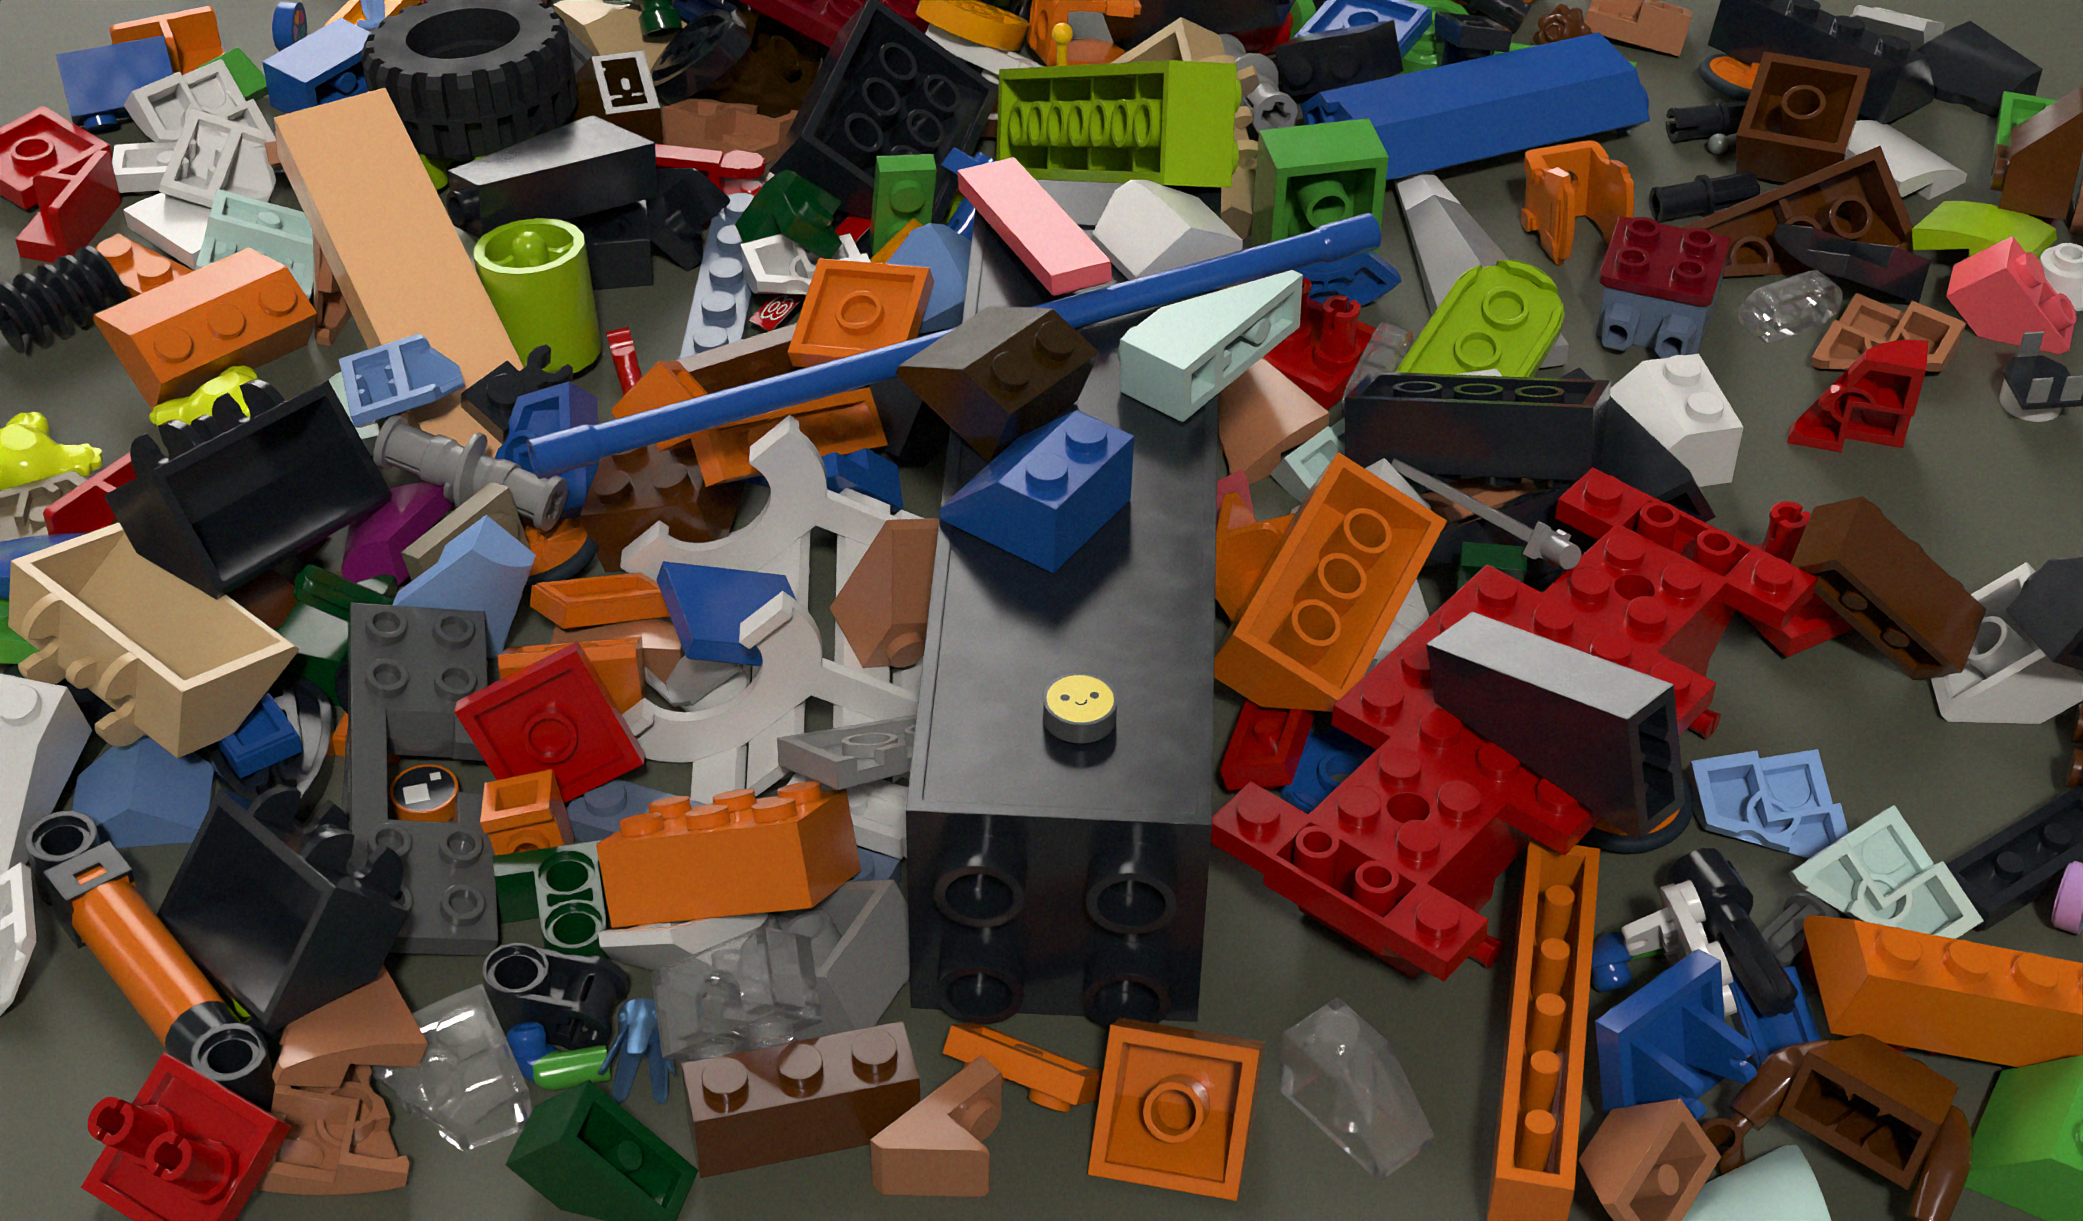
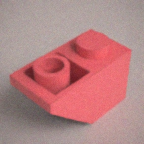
(2007, 294)

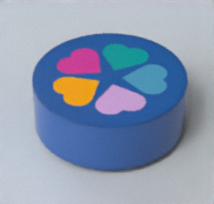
(288, 24)

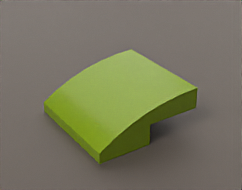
(1979, 227)

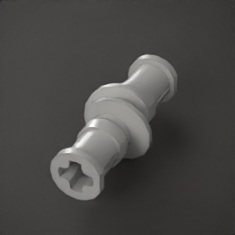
(1266, 96)
(467, 470)

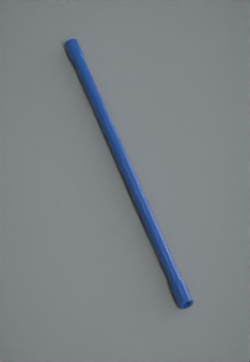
(590, 443)

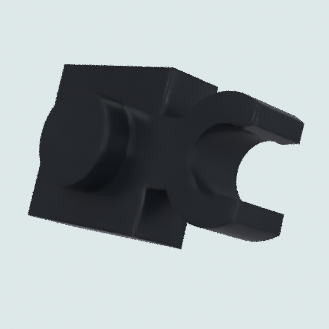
(494, 396)

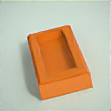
(599, 600)

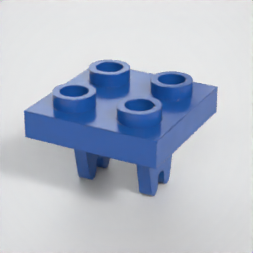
(1671, 1040)

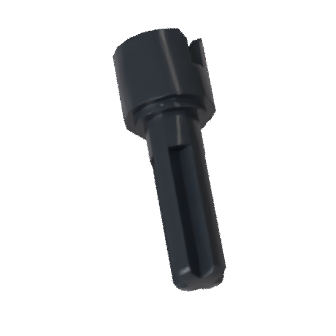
(1727, 912)

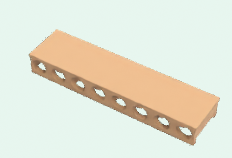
(393, 245)

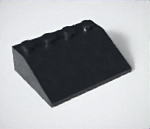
(884, 95)

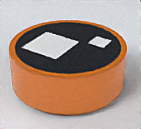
(424, 794)

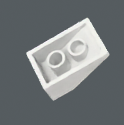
(38, 750)

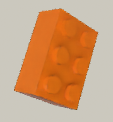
(729, 855)

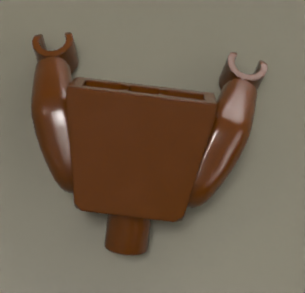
(1867, 1105)

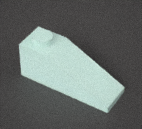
(1206, 342)

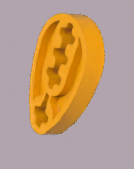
(976, 22)

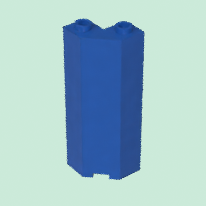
(1492, 104)

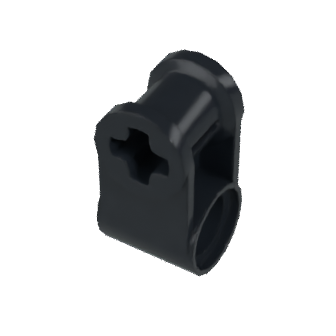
(554, 991)

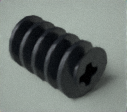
(55, 294)

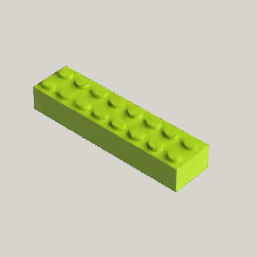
(1122, 122)

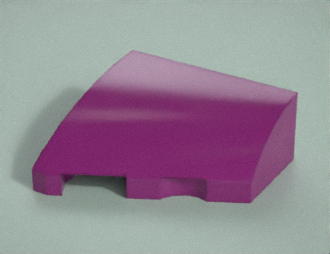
(380, 537)

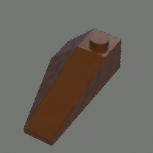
(1846, 199)

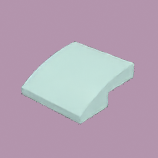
(262, 226)

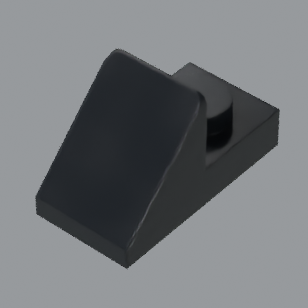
(1468, 37)
(682, 207)

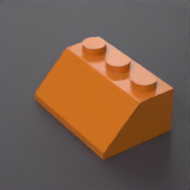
(206, 322)

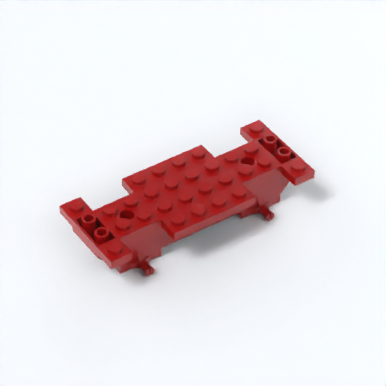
(1440, 810)

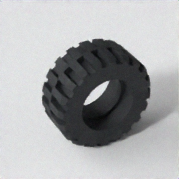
(473, 73)

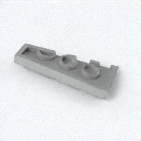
(851, 753)

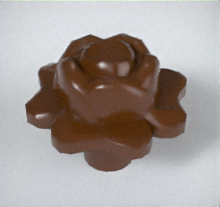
(1561, 25)

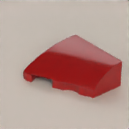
(1868, 400)

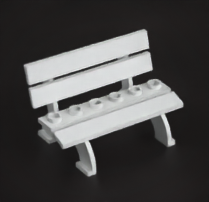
(780, 629)

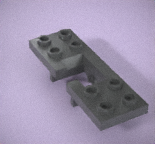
(402, 700)

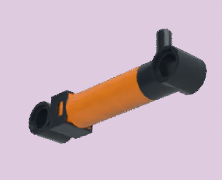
(102, 909)

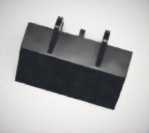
(247, 488)
(281, 907)

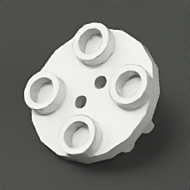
(1678, 931)

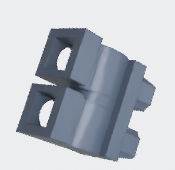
(1653, 322)

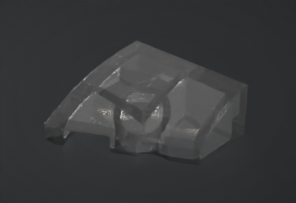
(466, 1074)

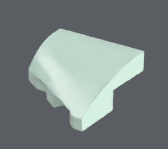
(1888, 880)

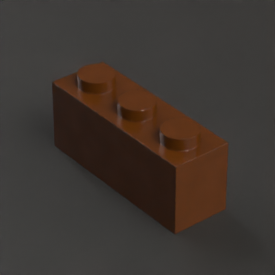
(1889, 588)
(798, 1097)

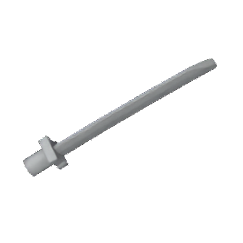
(1542, 541)

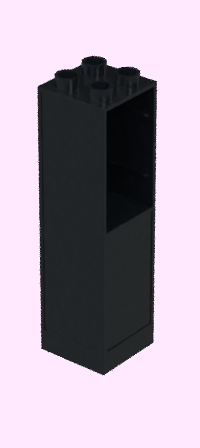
(1040, 861)

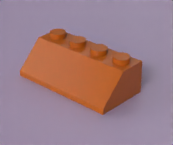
(1327, 591)
(1946, 993)

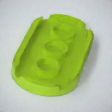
(1491, 320)

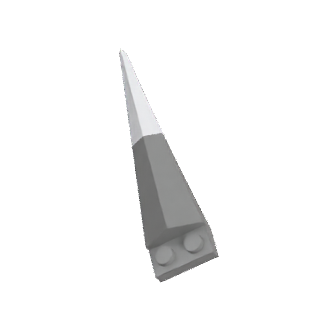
(1449, 242)

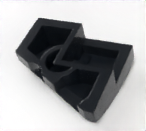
(1977, 68)
(1859, 262)

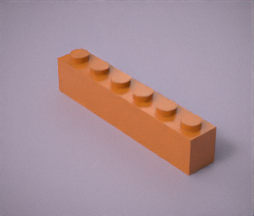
(1545, 1037)

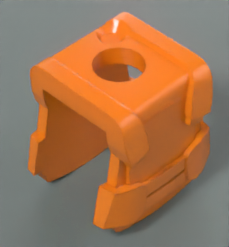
(1081, 51)
(1598, 190)

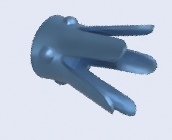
(638, 1038)

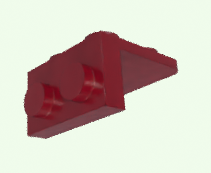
(1664, 261)

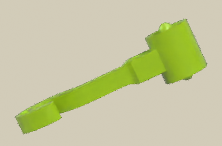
(537, 284)

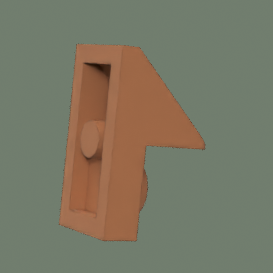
(939, 1140)

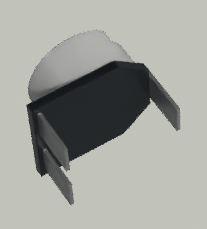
(2036, 385)

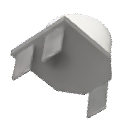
(699, 683)

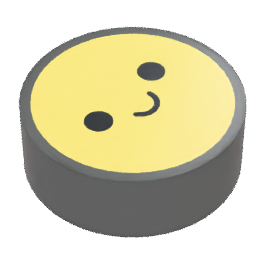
(1079, 707)

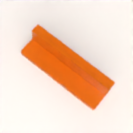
(831, 423)

